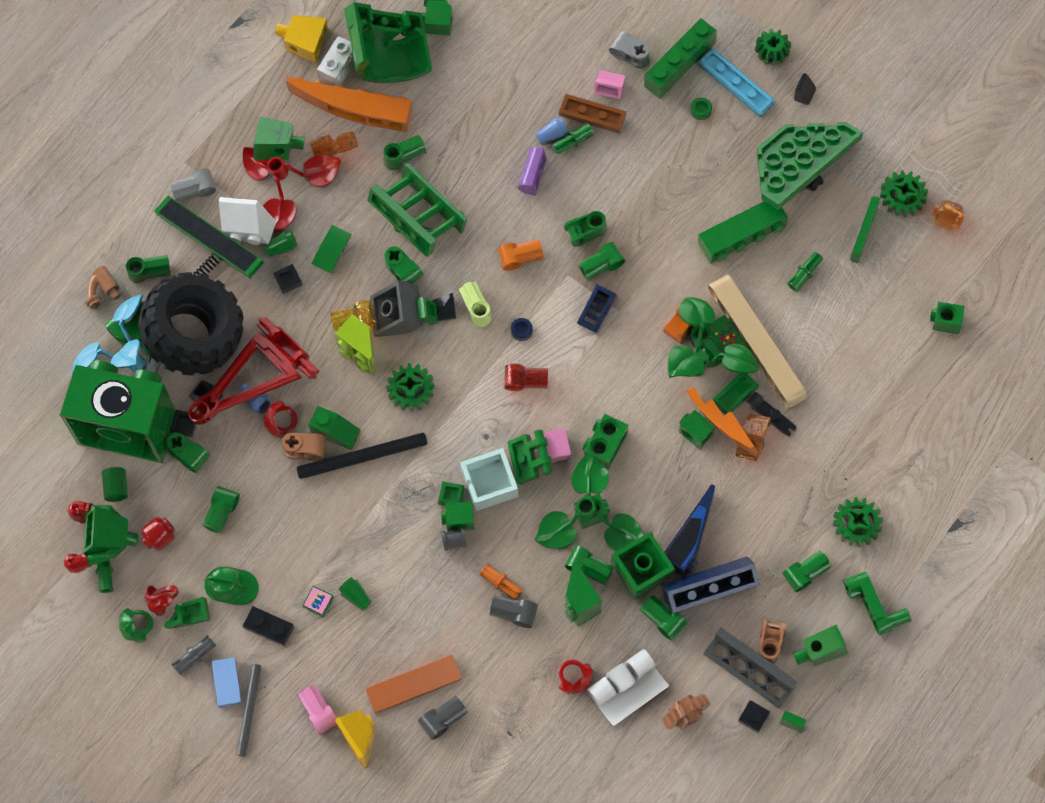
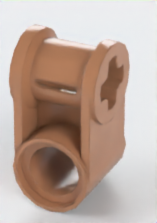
(306, 446)
(771, 637)

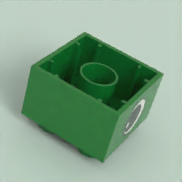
(118, 411)

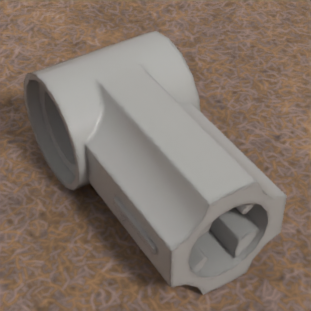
(198, 184)

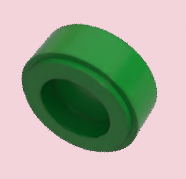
(701, 108)

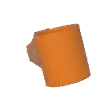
(514, 255)

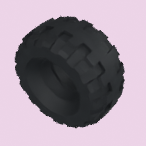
(199, 298)

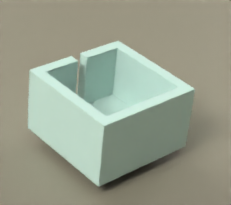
(489, 479)

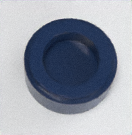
(521, 329)

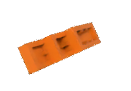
(724, 424)

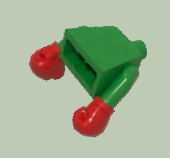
(104, 535)

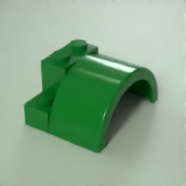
(374, 51)

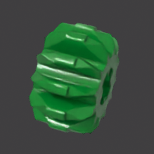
(775, 53)

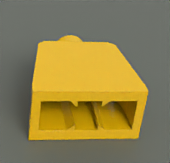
(304, 36)

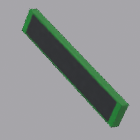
(209, 237)

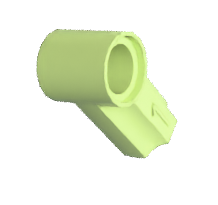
(475, 303)

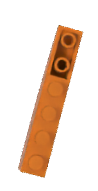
(356, 104)

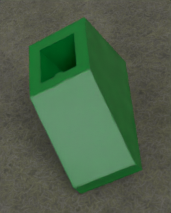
(438, 17)

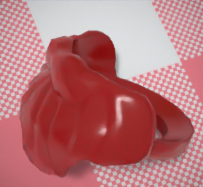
(269, 417)
(159, 599)
(581, 684)

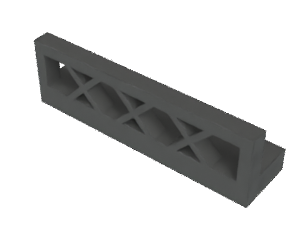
(756, 661)

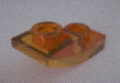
(326, 145)
(756, 430)

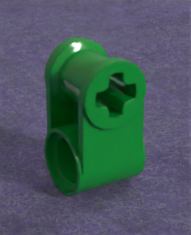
(584, 229)
(404, 268)
(189, 454)

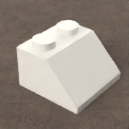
(246, 221)

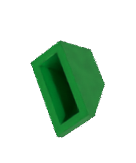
(334, 427)

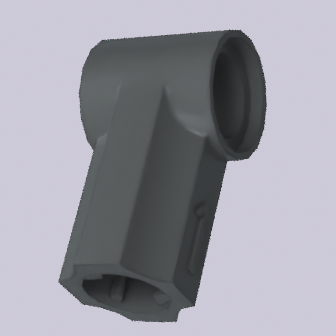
(519, 612)
(437, 721)

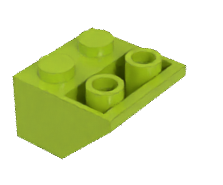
(356, 343)

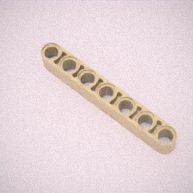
(756, 338)

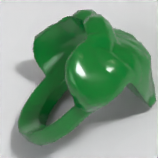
(127, 626)

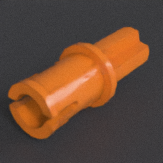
(501, 581)

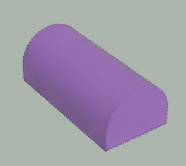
(533, 171)

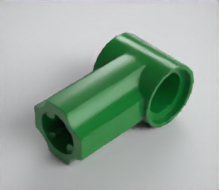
(405, 151)
(605, 259)
(150, 267)
(708, 344)
(222, 503)
(590, 565)
(801, 574)
(667, 622)

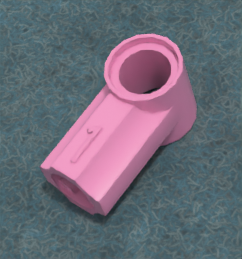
(320, 714)

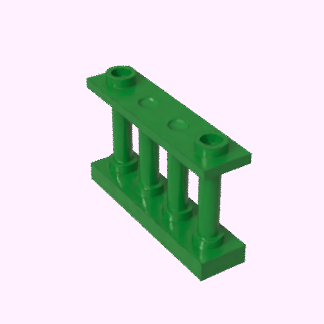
(411, 226)

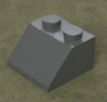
(396, 309)

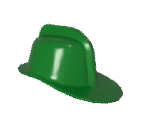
(231, 586)

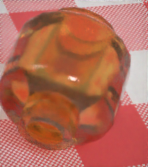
(948, 215)

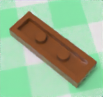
(592, 113)

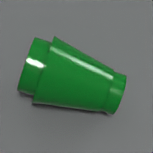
(281, 244)
(354, 593)

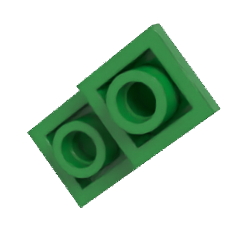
(331, 249)

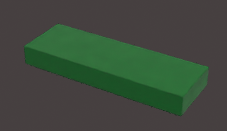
(864, 230)

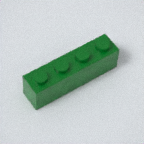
(680, 58)
(741, 230)

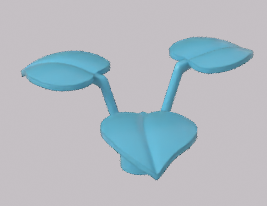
(129, 355)

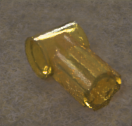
(362, 310)

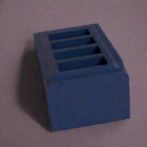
(611, 298)

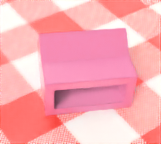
(609, 84)
(558, 445)

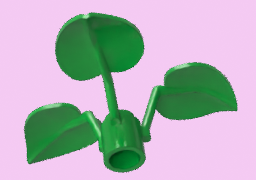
(689, 364)
(588, 476)

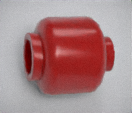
(158, 533)

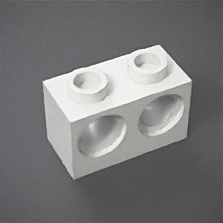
(336, 63)

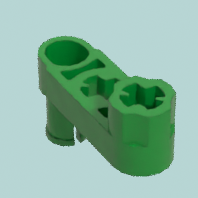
(861, 586)

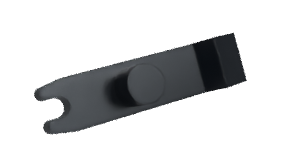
(763, 408)

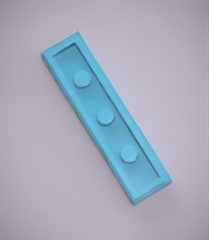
(736, 82)

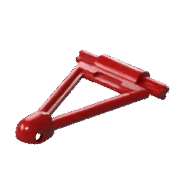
(278, 349)

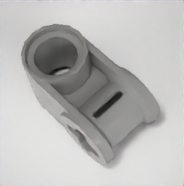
(630, 50)

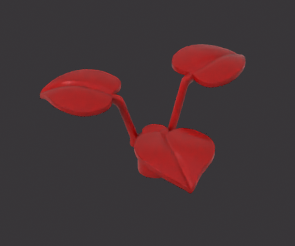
(319, 169)

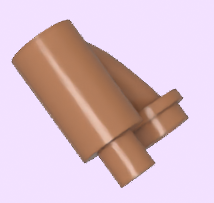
(108, 284)

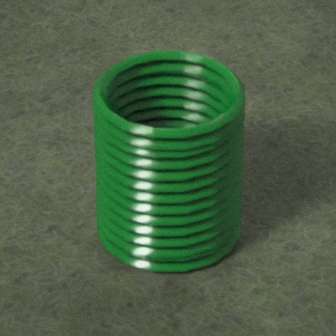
(114, 484)

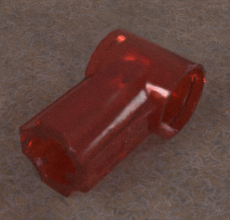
(519, 377)

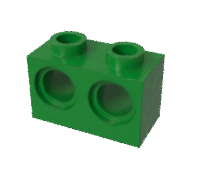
(610, 443)

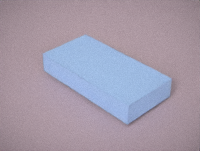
(226, 682)

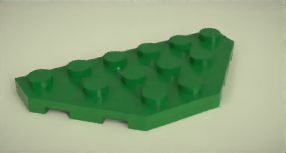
(798, 156)

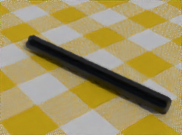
(361, 455)

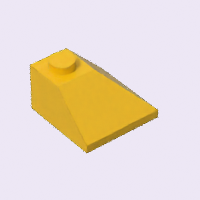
(358, 733)

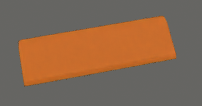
(413, 683)

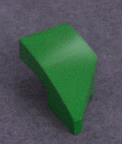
(189, 613)

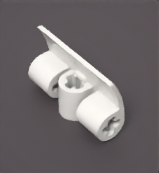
(627, 687)

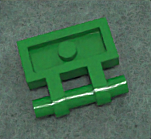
(523, 457)

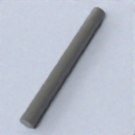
(249, 709)

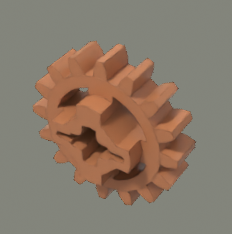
(686, 711)

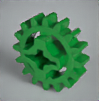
(904, 183)
(420, 386)
(854, 515)

